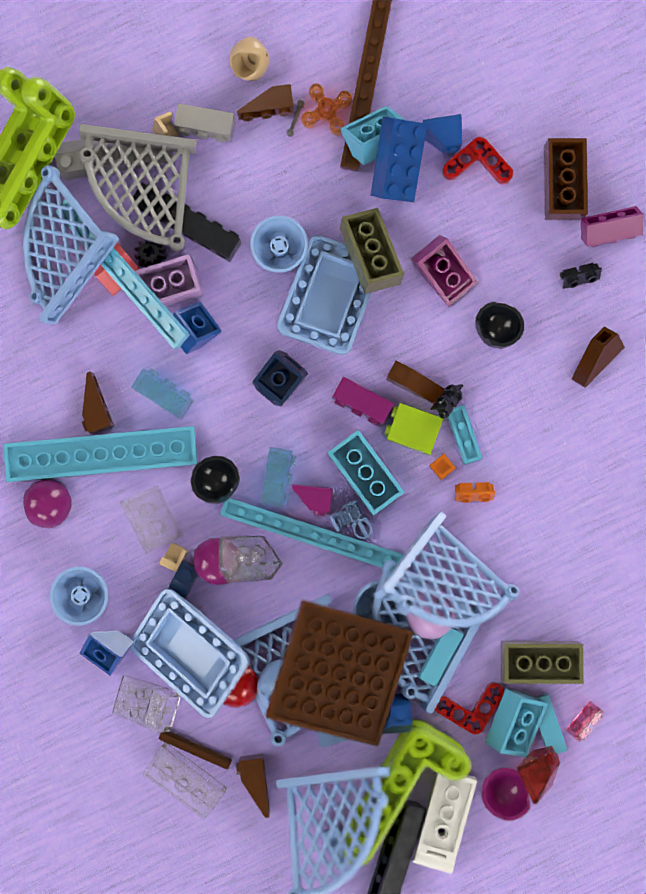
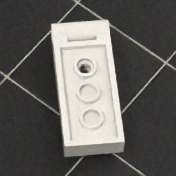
(446, 809)

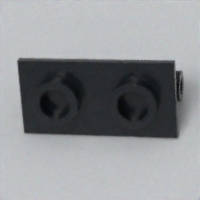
(589, 274)
(447, 400)

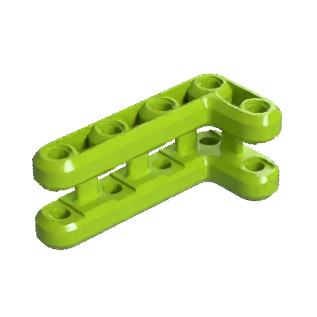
(28, 139)
(406, 760)

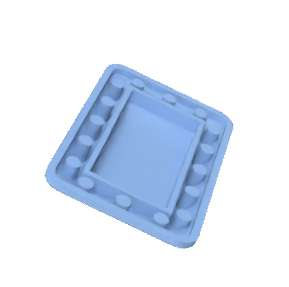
(324, 299)
(189, 652)

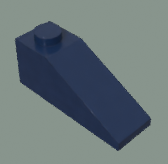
(184, 579)

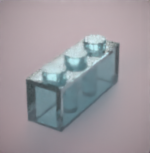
(163, 392)
(278, 477)

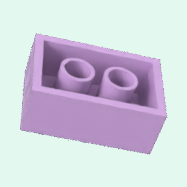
(172, 280)

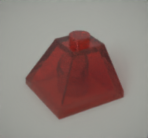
(539, 771)

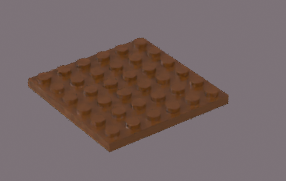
(339, 673)

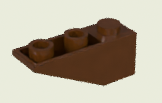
(272, 102)
(597, 356)

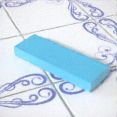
(464, 435)
(440, 657)
(550, 727)

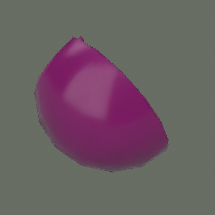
(47, 503)
(207, 562)
(505, 794)

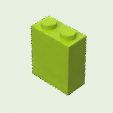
(413, 428)

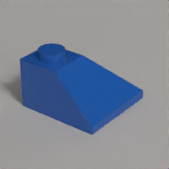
(445, 133)
(198, 324)
(106, 649)
(399, 716)

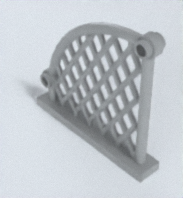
(149, 141)

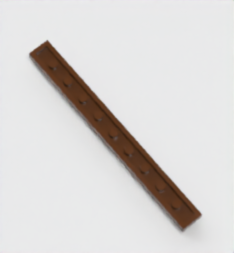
(368, 72)

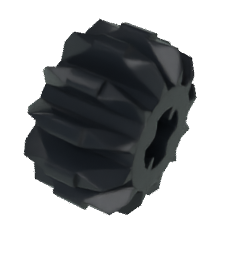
(146, 248)

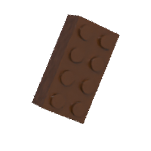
(565, 178)

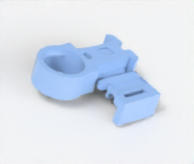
(350, 515)

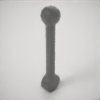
(300, 104)

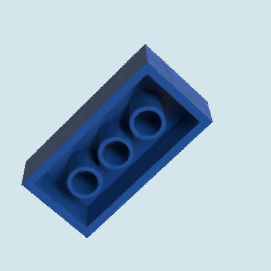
(398, 159)

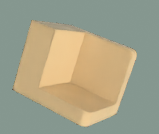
(163, 126)
(174, 557)

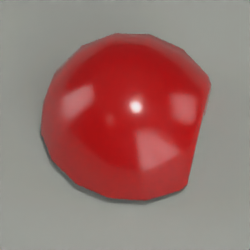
(244, 690)

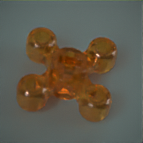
(323, 103)

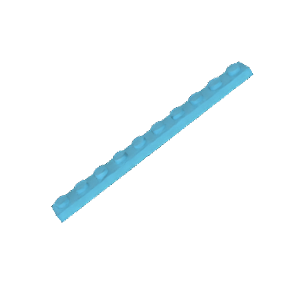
(136, 290)
(308, 533)

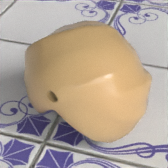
(249, 59)

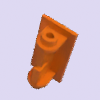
(465, 493)

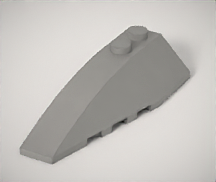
(71, 166)

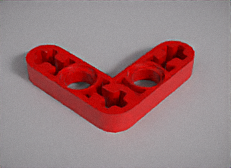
(476, 155)
(482, 718)

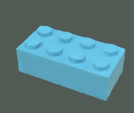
(365, 472)

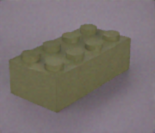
(371, 250)
(542, 662)

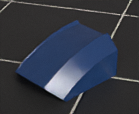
(279, 378)

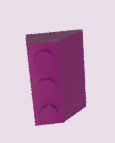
(315, 498)

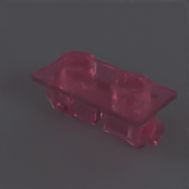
(589, 715)

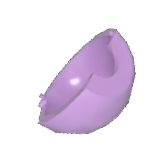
(427, 629)

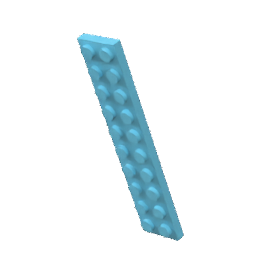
(100, 454)

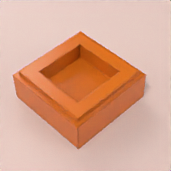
(442, 466)

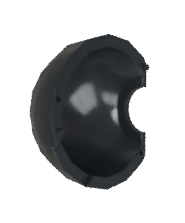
(499, 325)
(215, 479)

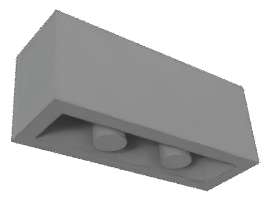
(204, 123)

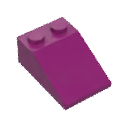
(444, 269)

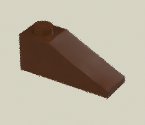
(414, 382)
(95, 410)
(253, 777)

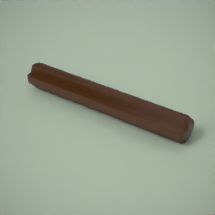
(195, 749)

